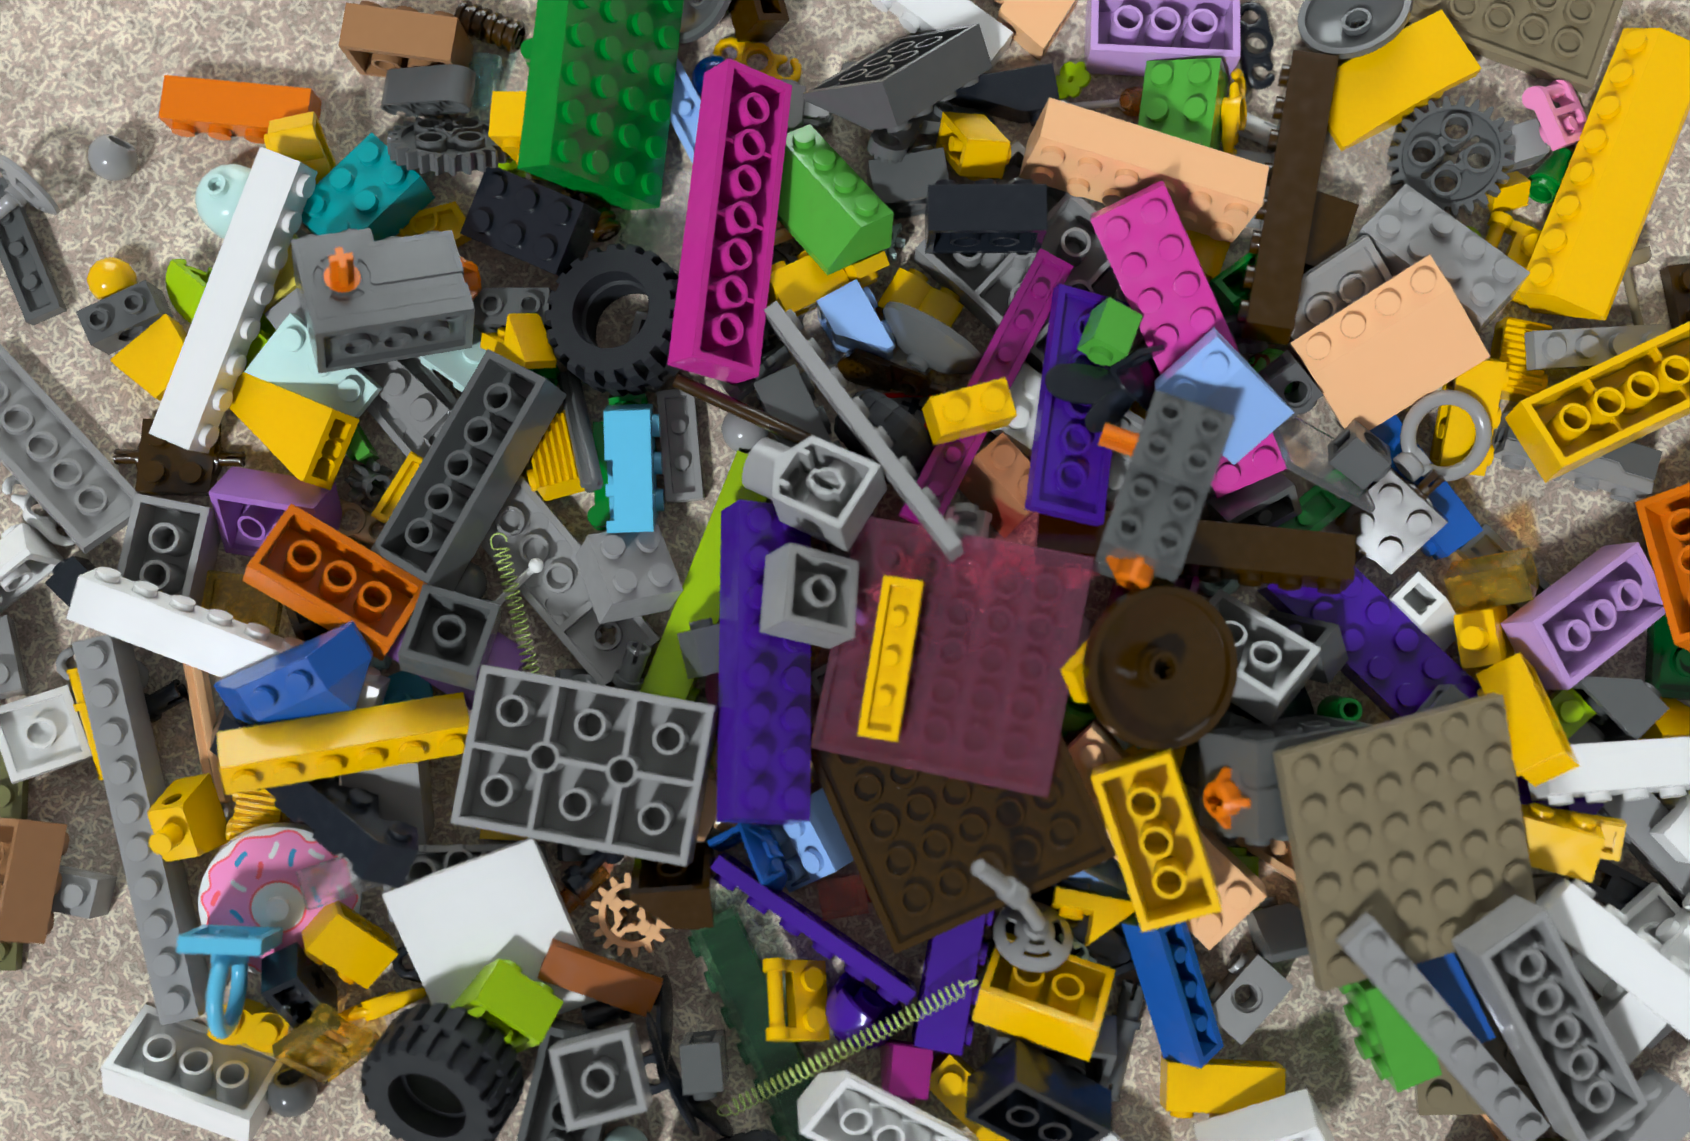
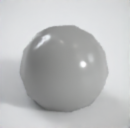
(112, 158)
(740, 433)

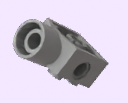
(816, 487)

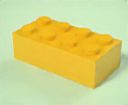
(1156, 839)

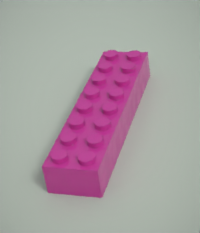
(730, 224)
(1177, 304)

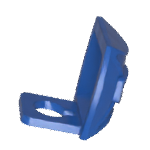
(762, 851)

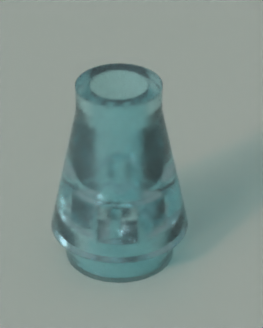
(489, 78)

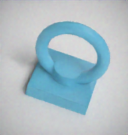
(228, 947)

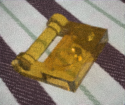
(320, 1055)

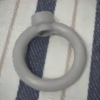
(1413, 461)

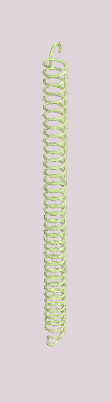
(512, 604)
(844, 1048)

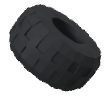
(907, 434)

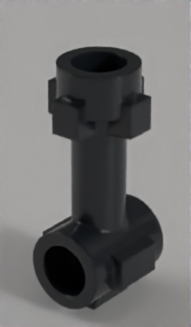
(578, 878)

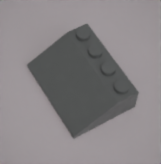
(904, 78)

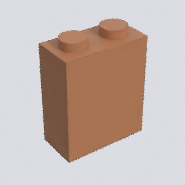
(999, 484)

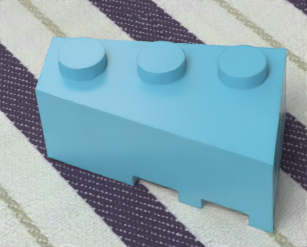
(632, 467)

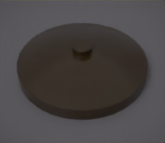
(1160, 667)

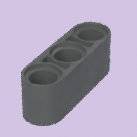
(429, 90)

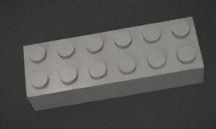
(1550, 1021)

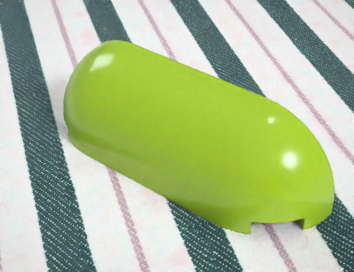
(185, 289)

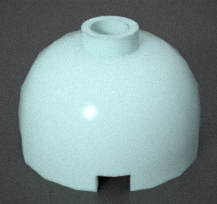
(219, 195)

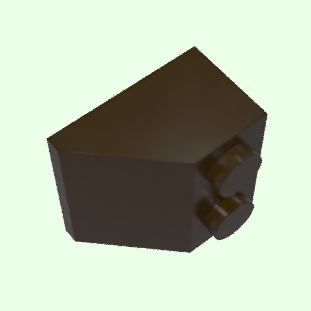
(676, 893)

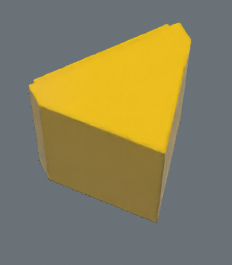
(1512, 195)

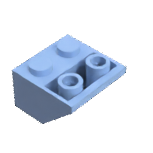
(853, 323)
(812, 847)

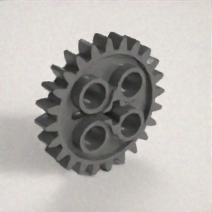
(1429, 132)
(444, 145)

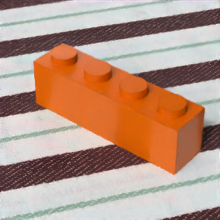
(230, 106)

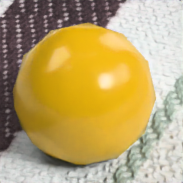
(109, 277)

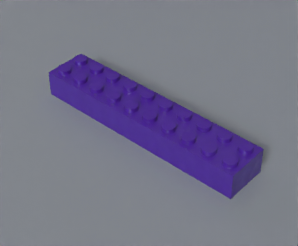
(1388, 654)

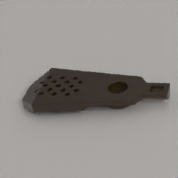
(881, 374)

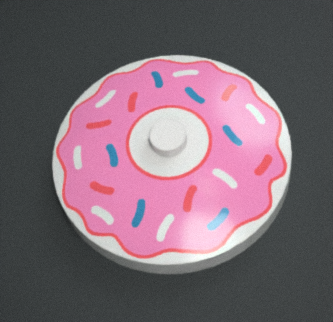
(257, 884)

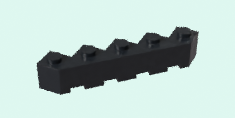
(342, 820)

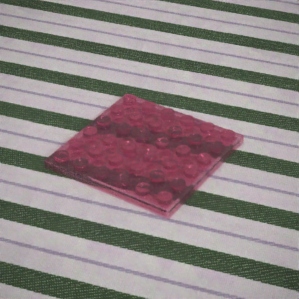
(984, 662)

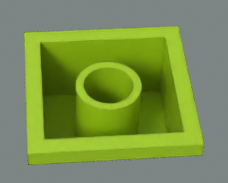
(511, 1003)

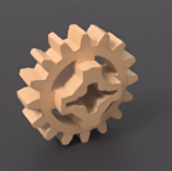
(614, 935)

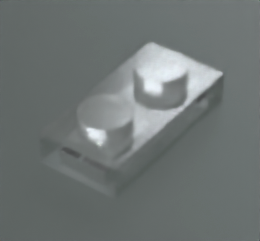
(330, 882)

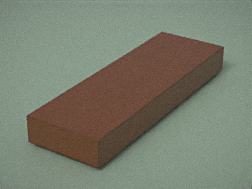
(599, 978)

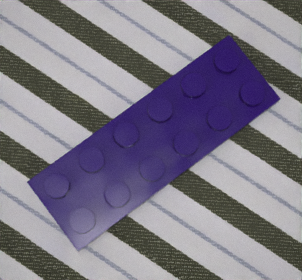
(1066, 463)
(825, 937)

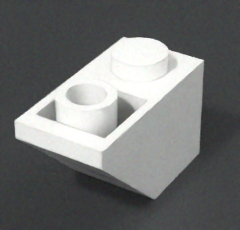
(1426, 609)

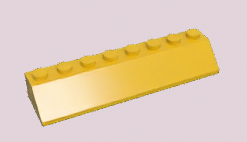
(1611, 177)

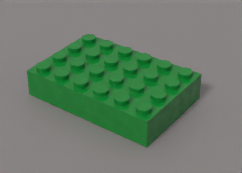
(602, 97)

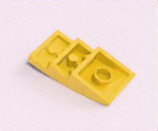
(1394, 80)

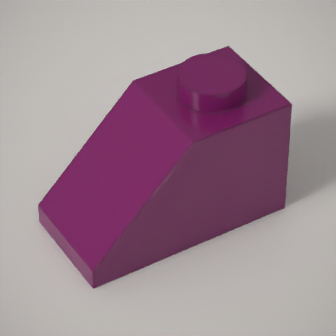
(905, 1070)

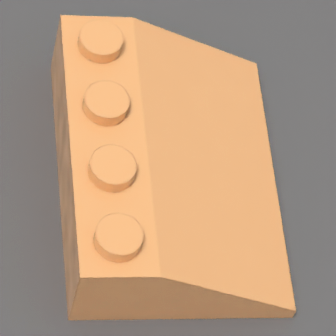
(1391, 347)

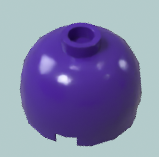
(854, 1007)

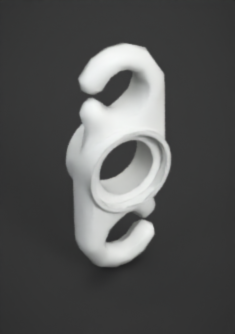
(43, 524)

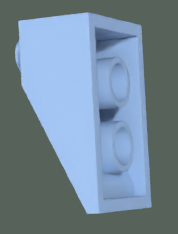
(1224, 381)

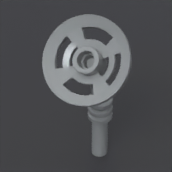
(23, 190)
(1031, 925)

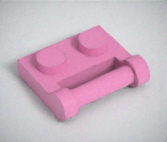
(1558, 125)

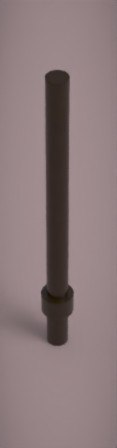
(744, 411)

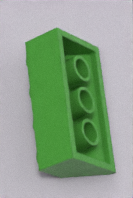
(829, 204)

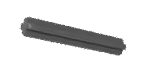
(580, 432)

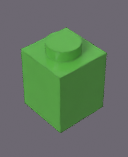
(1109, 332)

